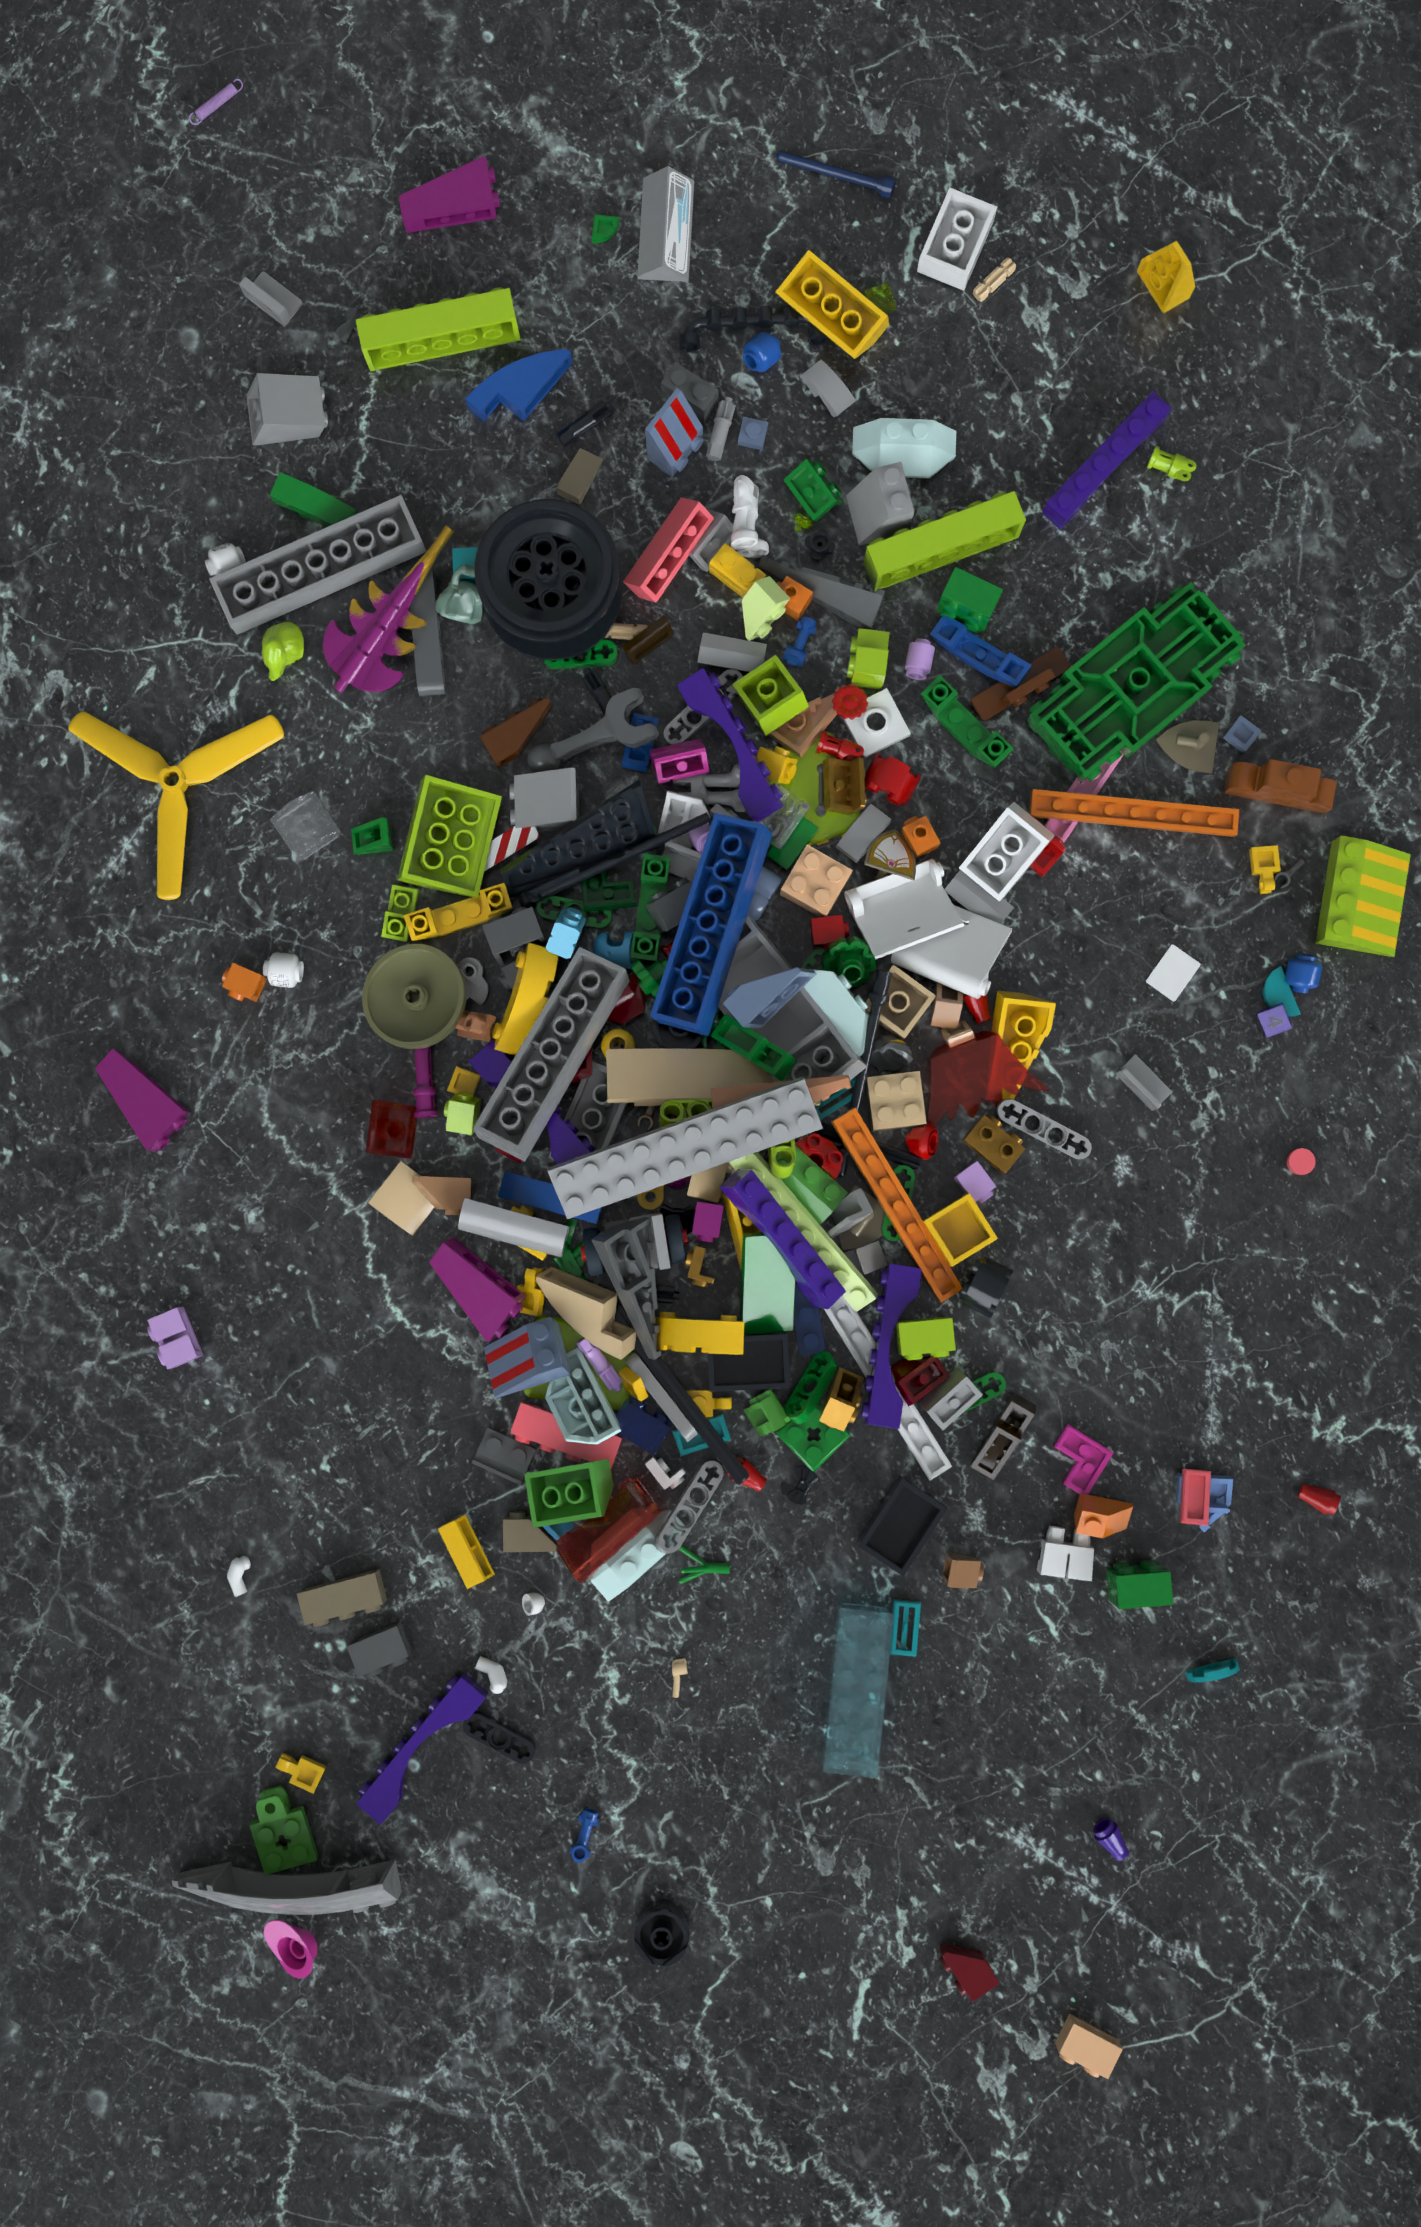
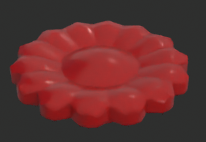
(849, 702)

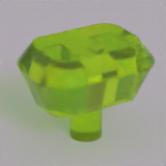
(802, 521)

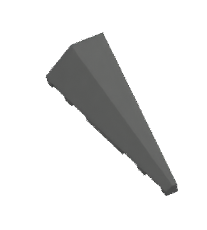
(838, 596)
(627, 1260)

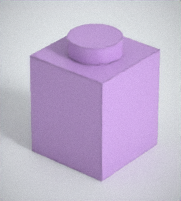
(976, 1182)

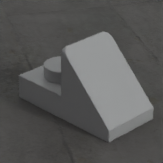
(867, 1258)

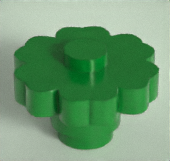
(851, 959)
(649, 977)

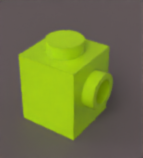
(462, 1113)

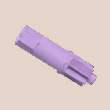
(600, 1364)

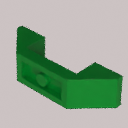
(963, 725)
(646, 935)

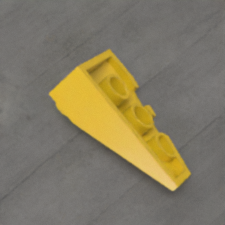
(1167, 276)
(1022, 1025)

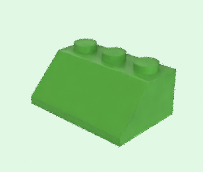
(813, 1187)
(569, 1493)

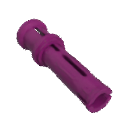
(424, 1085)

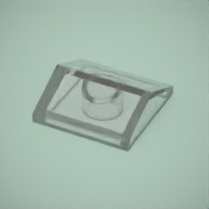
(305, 826)

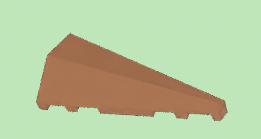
(819, 1088)

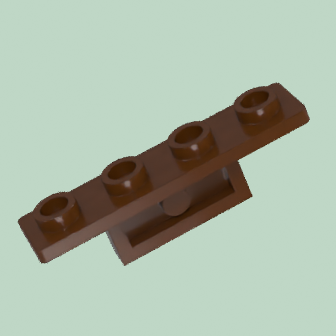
(1037, 679)

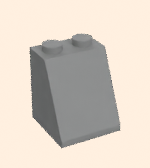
(285, 408)
(880, 504)
(545, 800)

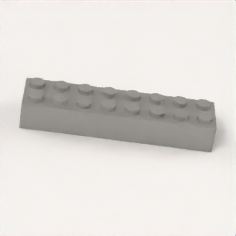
(318, 565)
(551, 1054)

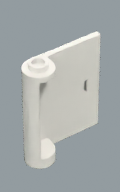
(903, 911)
(960, 956)

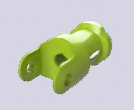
(1173, 465)

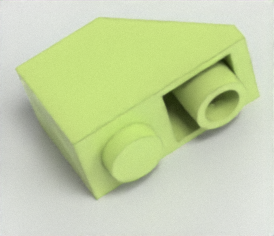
(762, 606)

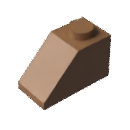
(946, 1007)
(444, 1192)
(962, 1571)

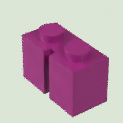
(707, 1221)

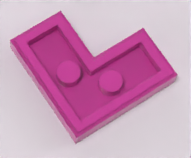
(1088, 1455)

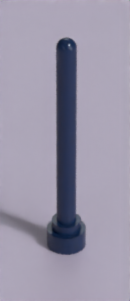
(883, 185)

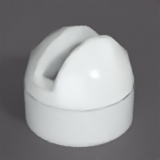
(533, 1603)

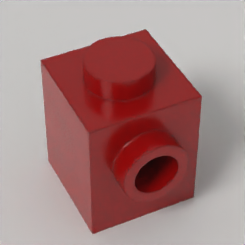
(827, 930)

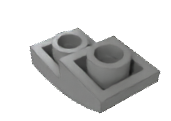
(826, 384)
(863, 832)

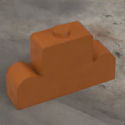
(1281, 785)

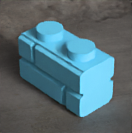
(566, 932)

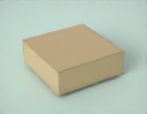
(957, 1036)

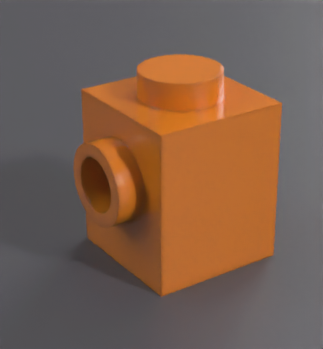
(799, 597)
(920, 836)
(243, 983)

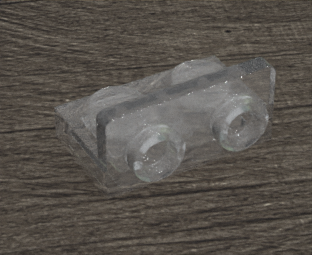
(785, 819)

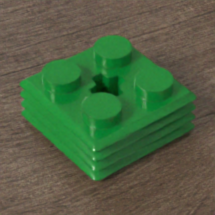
(812, 1451)

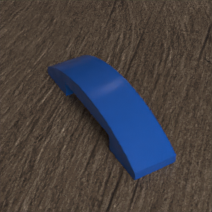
(978, 653)

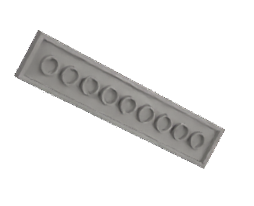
(685, 1147)

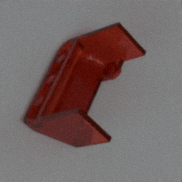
(606, 1535)

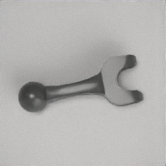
(609, 729)

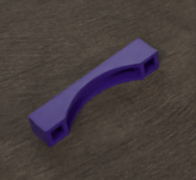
(1106, 459)
(755, 789)
(564, 1143)
(809, 1270)
(883, 1401)
(458, 1704)

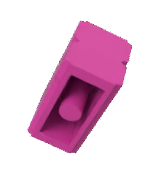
(679, 761)

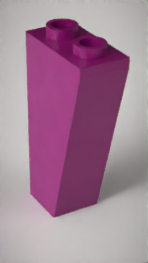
(452, 198)
(143, 1101)
(478, 1289)

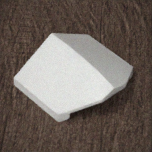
(677, 810)

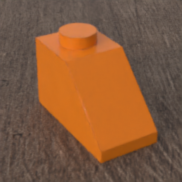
(1101, 1516)

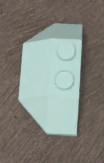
(916, 443)
(840, 1007)
(581, 1404)
(632, 1559)

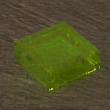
(881, 297)

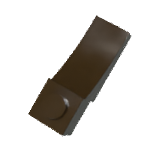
(1004, 1436)

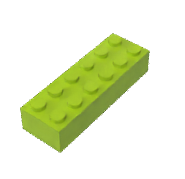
(438, 329)
(943, 540)

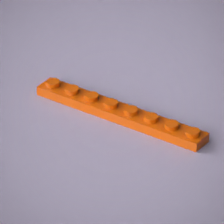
(1134, 813)
(896, 1204)

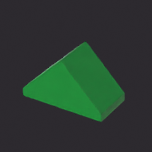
(373, 837)

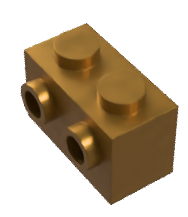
(994, 1144)
(842, 1400)

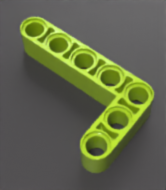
(687, 1107)

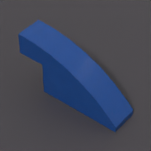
(519, 384)
(538, 1194)

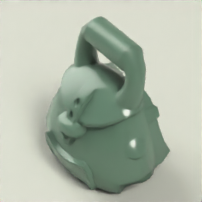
(461, 599)

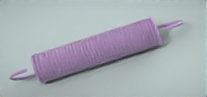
(216, 101)

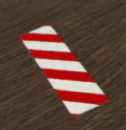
(509, 843)

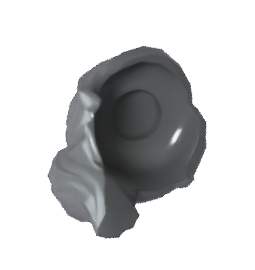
(890, 1053)

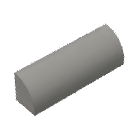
(513, 1227)

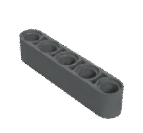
(428, 641)

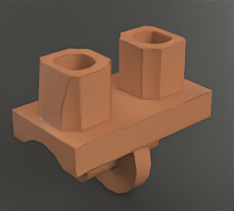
(476, 1026)

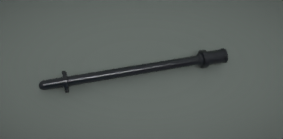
(878, 998)

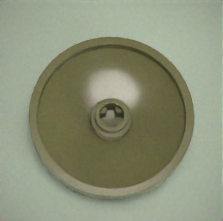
(414, 996)

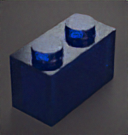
(642, 1426)

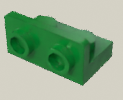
(813, 489)

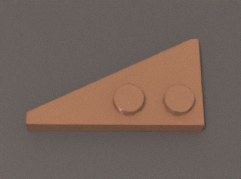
(807, 726)

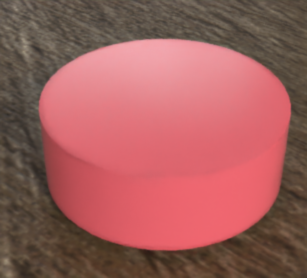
(1301, 1161)

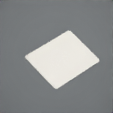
(1173, 973)

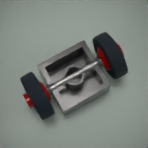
(675, 1239)

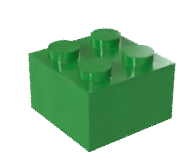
(969, 600)
(1139, 1585)

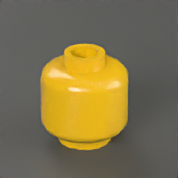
(616, 1036)

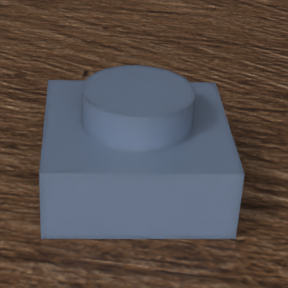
(753, 433)
(1242, 734)

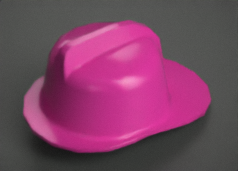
(292, 1946)

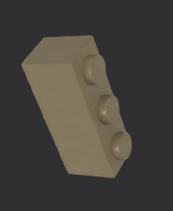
(342, 1598)

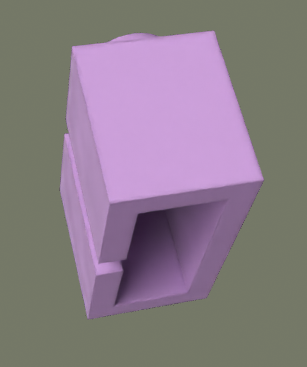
(175, 1338)

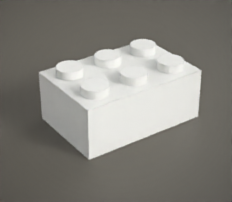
(956, 239)
(1006, 851)

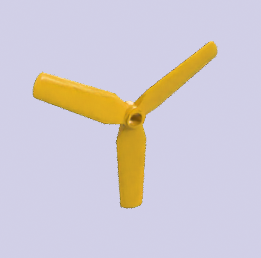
(196, 768)

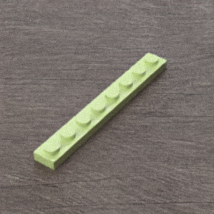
(858, 1290)

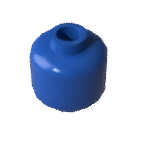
(761, 352)
(1303, 972)

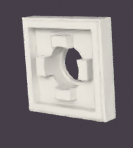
(893, 731)

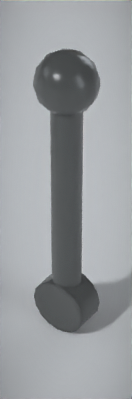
(820, 809)

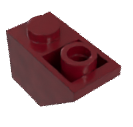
(971, 1969)

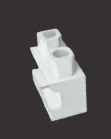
(1066, 1558)

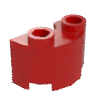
(891, 778)
(822, 1153)

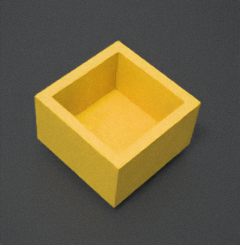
(960, 1229)

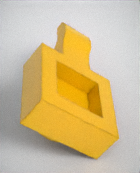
(1265, 863)
(534, 1296)
(706, 1402)
(304, 1773)

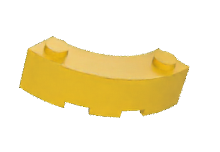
(528, 997)
(713, 1336)

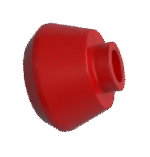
(923, 1141)

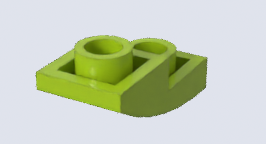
(402, 902)

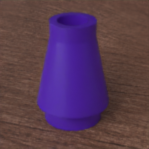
(1110, 1837)

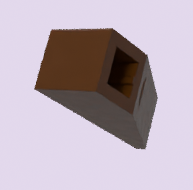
(512, 737)

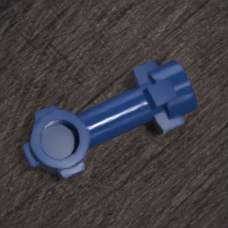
(794, 654)
(580, 1849)

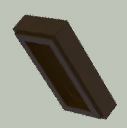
(648, 640)

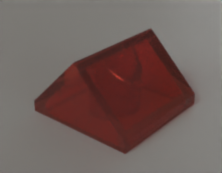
(391, 1129)

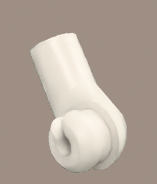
(235, 1574)
(495, 1673)

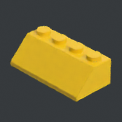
(833, 305)

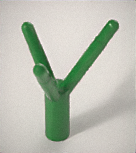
(707, 1567)

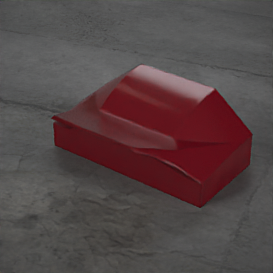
(630, 1002)
(918, 1377)

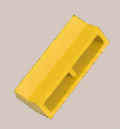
(466, 1551)

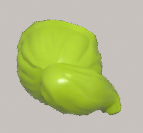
(281, 647)

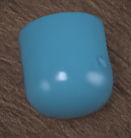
(614, 951)

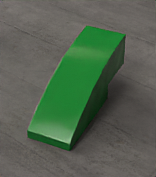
(309, 501)
(754, 1048)

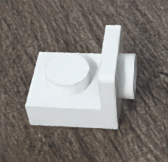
(660, 1472)

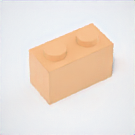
(1088, 2047)

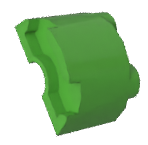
(766, 1413)

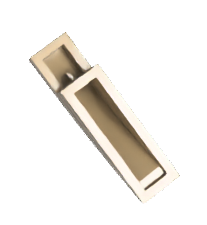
(587, 1310)

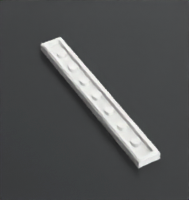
(912, 1425)

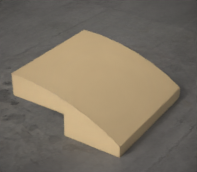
(402, 1200)

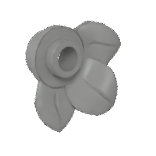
(476, 985)

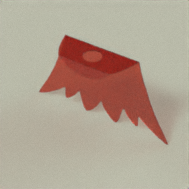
(975, 1072)

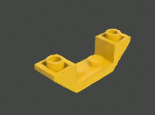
(459, 915)

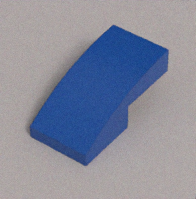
(639, 758)

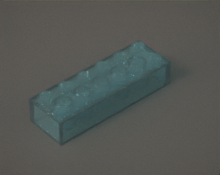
(857, 1690)

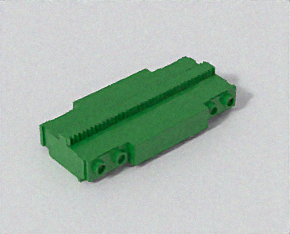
(1136, 682)

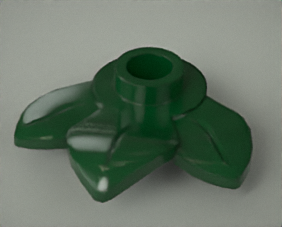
(707, 1039)

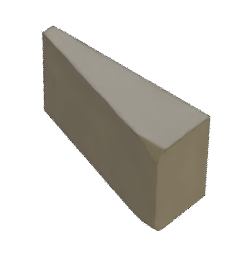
(579, 476)

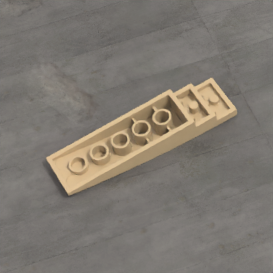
(662, 1075)

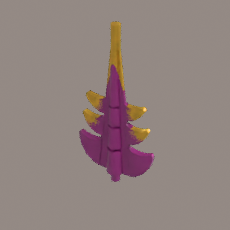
(359, 656)

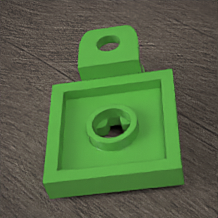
(279, 1819)

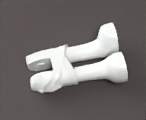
(744, 536)

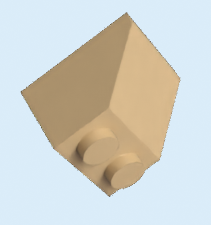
(706, 1183)

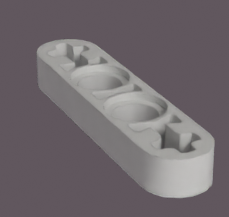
(694, 728)
(1043, 1129)
(661, 1397)
(691, 1508)

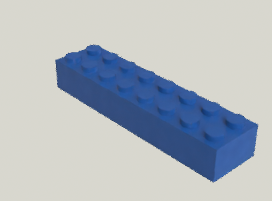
(711, 924)

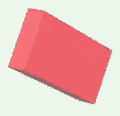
(1195, 1497)

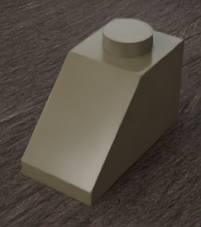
(522, 1537)

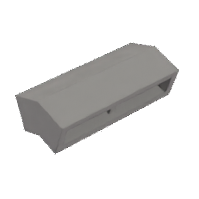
(731, 652)
(977, 899)

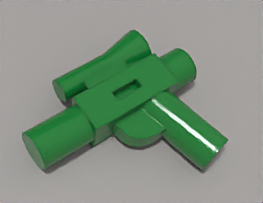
(571, 1261)

